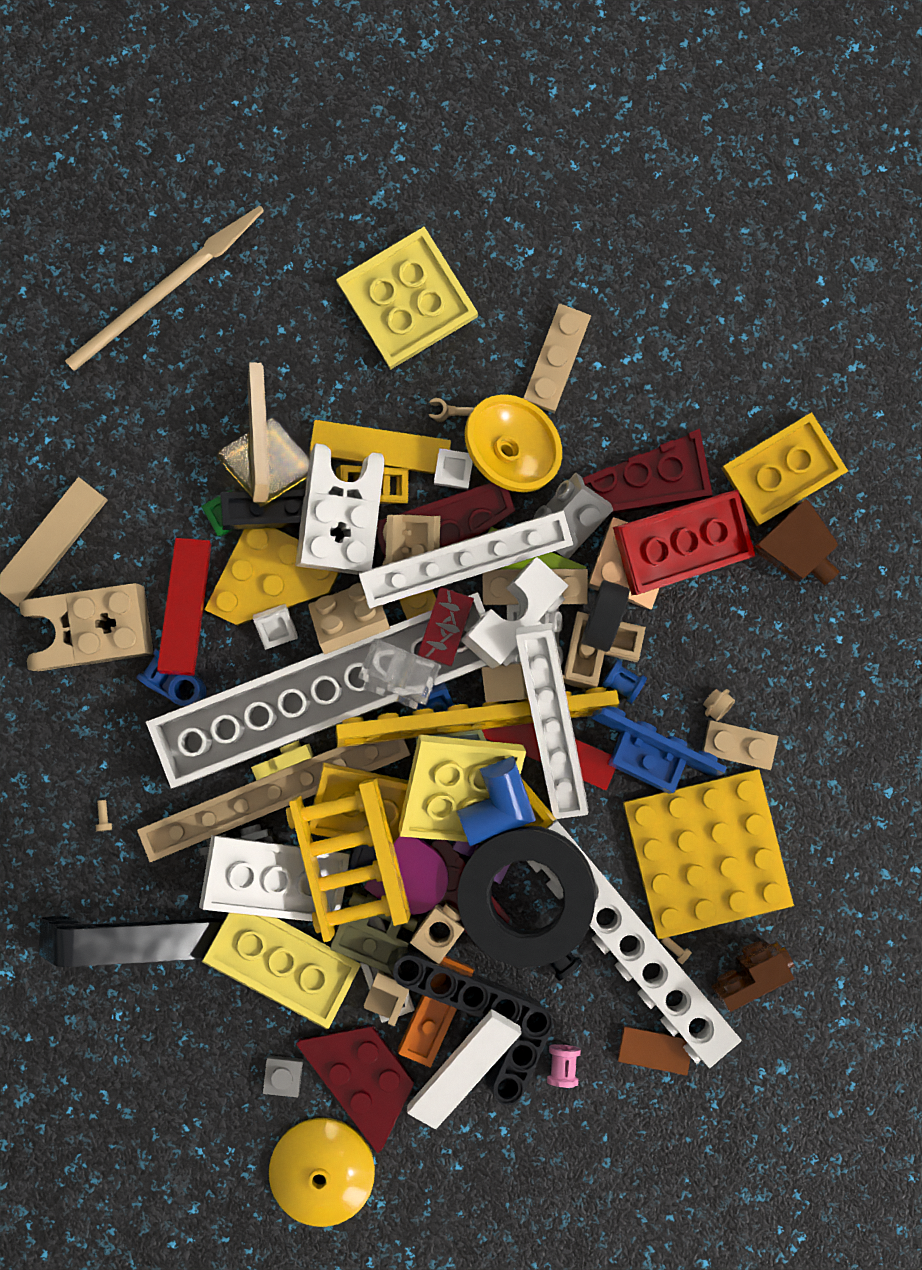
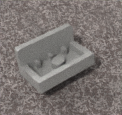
(582, 510)

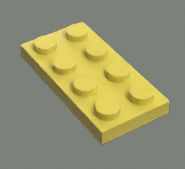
(283, 965)

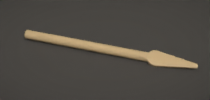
(213, 247)

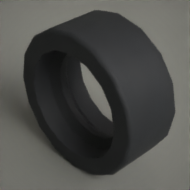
(605, 616)

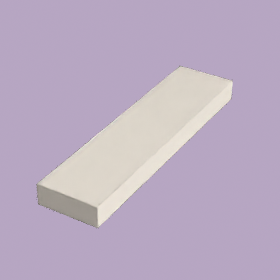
(464, 1069)

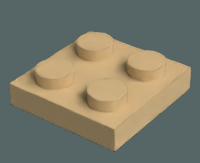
(346, 619)

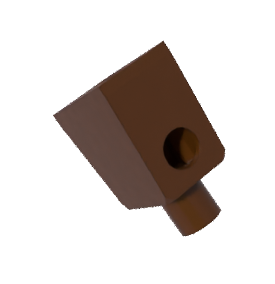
(800, 545)

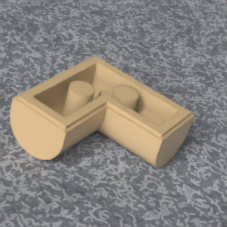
(585, 662)

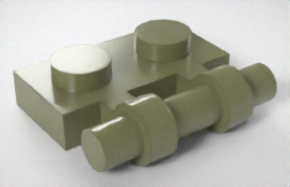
(367, 942)

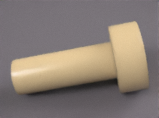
(103, 818)
(682, 954)

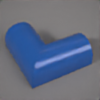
(504, 809)

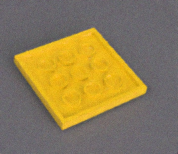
(708, 854)

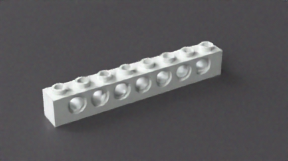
(717, 1036)

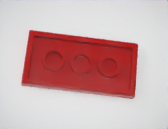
(684, 542)

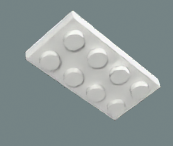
(265, 879)

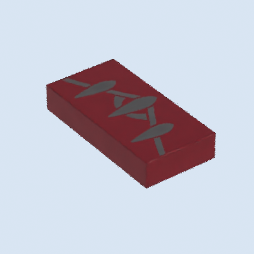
(445, 626)

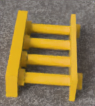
(383, 869)

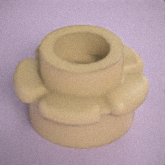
(718, 704)

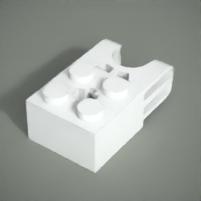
(339, 504)

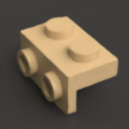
(410, 536)

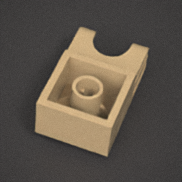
(81, 626)

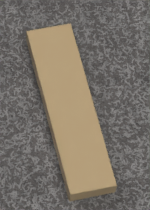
(258, 432)
(50, 541)

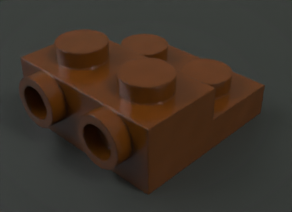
(763, 970)

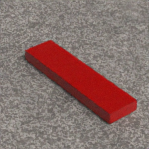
(184, 607)
(592, 760)

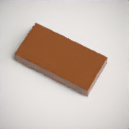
(653, 1050)

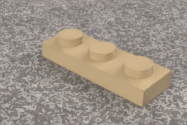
(557, 358)
(497, 580)

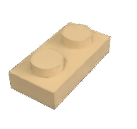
(740, 744)

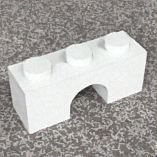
(536, 591)

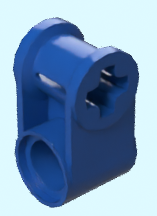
(170, 684)

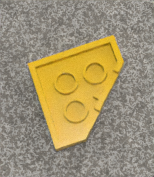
(265, 576)

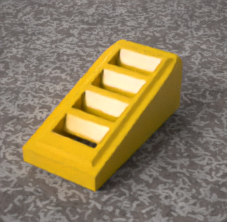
(401, 475)

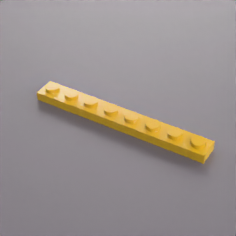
(461, 719)

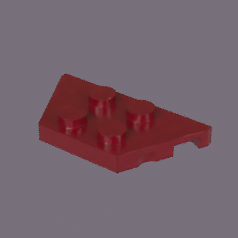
(362, 1077)

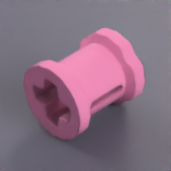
(563, 1065)

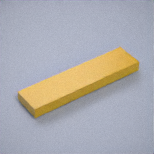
(398, 449)

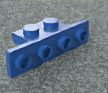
(651, 755)

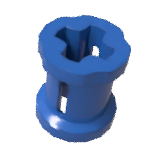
(624, 681)

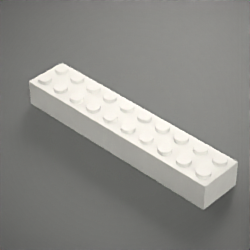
(288, 704)

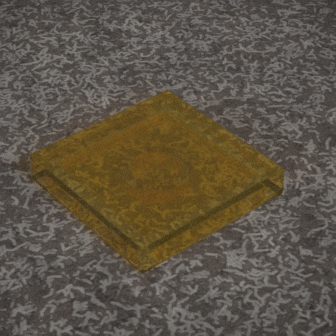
(286, 461)

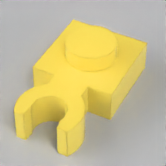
(291, 755)

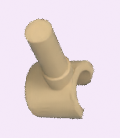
(448, 410)

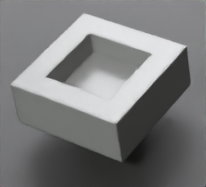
(283, 1076)

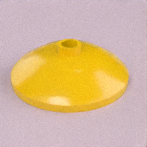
(519, 431)
(325, 1149)

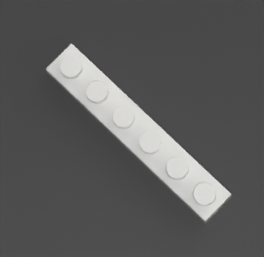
(465, 559)
(552, 720)

